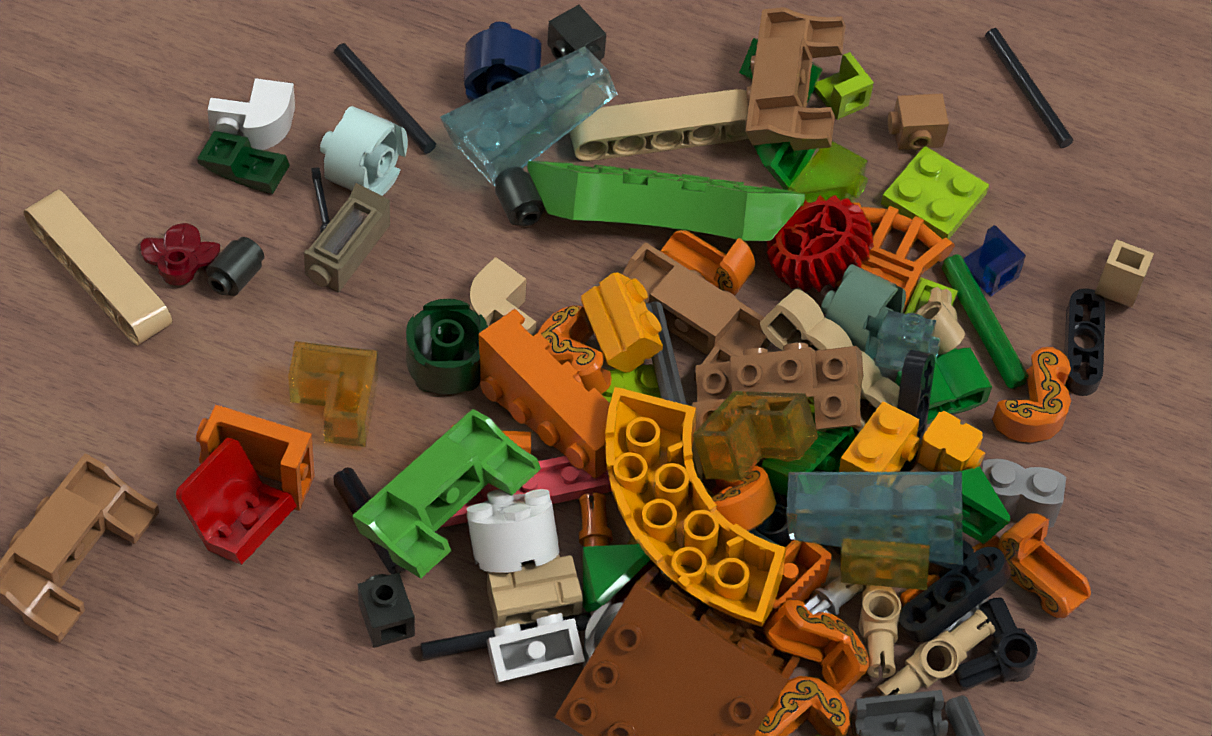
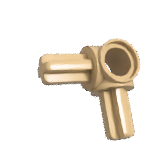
(947, 327)

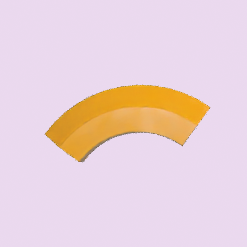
(676, 517)

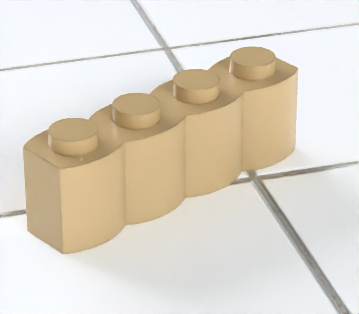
(802, 321)

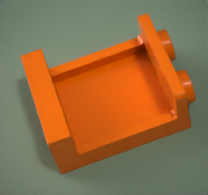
(271, 448)

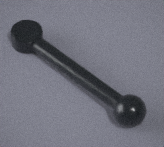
(316, 176)

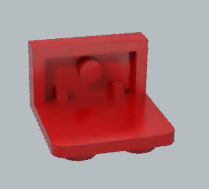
(231, 504)

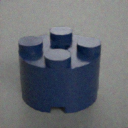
(498, 58)

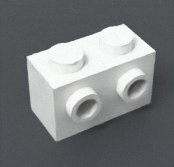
(534, 650)

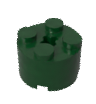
(444, 347)

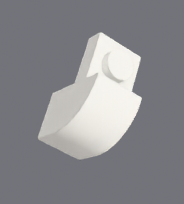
(262, 120)

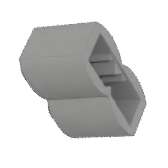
(1026, 490)

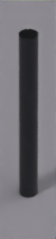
(1029, 88)
(385, 98)
(477, 640)

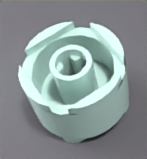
(363, 151)

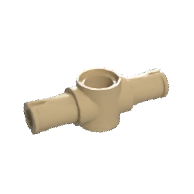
(877, 631)
(954, 648)

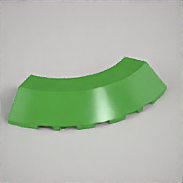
(663, 200)

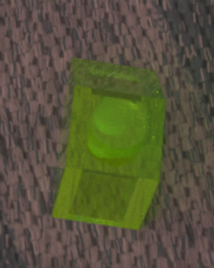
(832, 173)

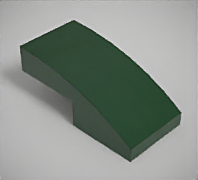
(237, 161)

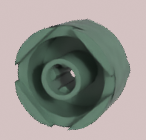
(862, 306)

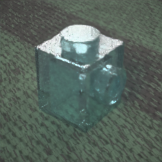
(903, 333)

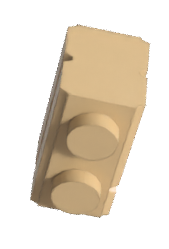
(534, 592)

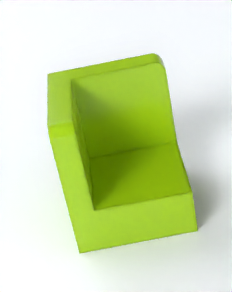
(847, 89)

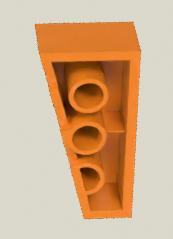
(543, 393)

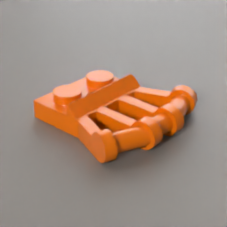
(896, 266)

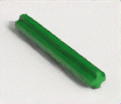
(985, 322)

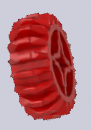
(820, 243)

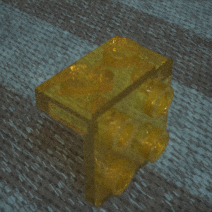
(884, 563)

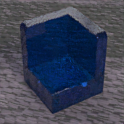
(995, 262)

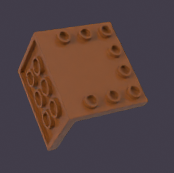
(676, 670)

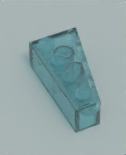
(529, 113)
(879, 507)

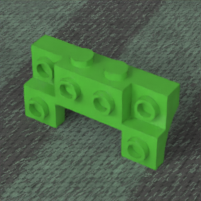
(439, 485)

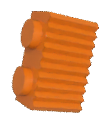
(804, 571)

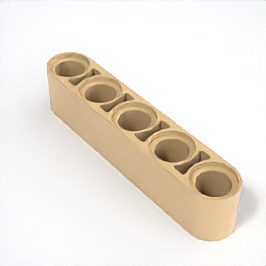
(662, 125)
(98, 267)

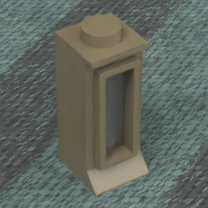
(348, 238)

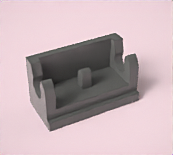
(899, 715)

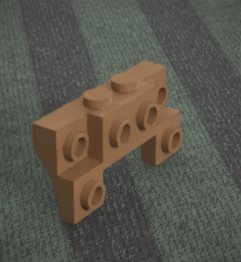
(783, 77)
(696, 308)
(826, 376)
(61, 537)

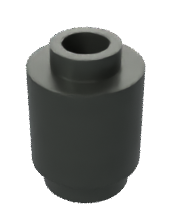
(518, 196)
(235, 266)

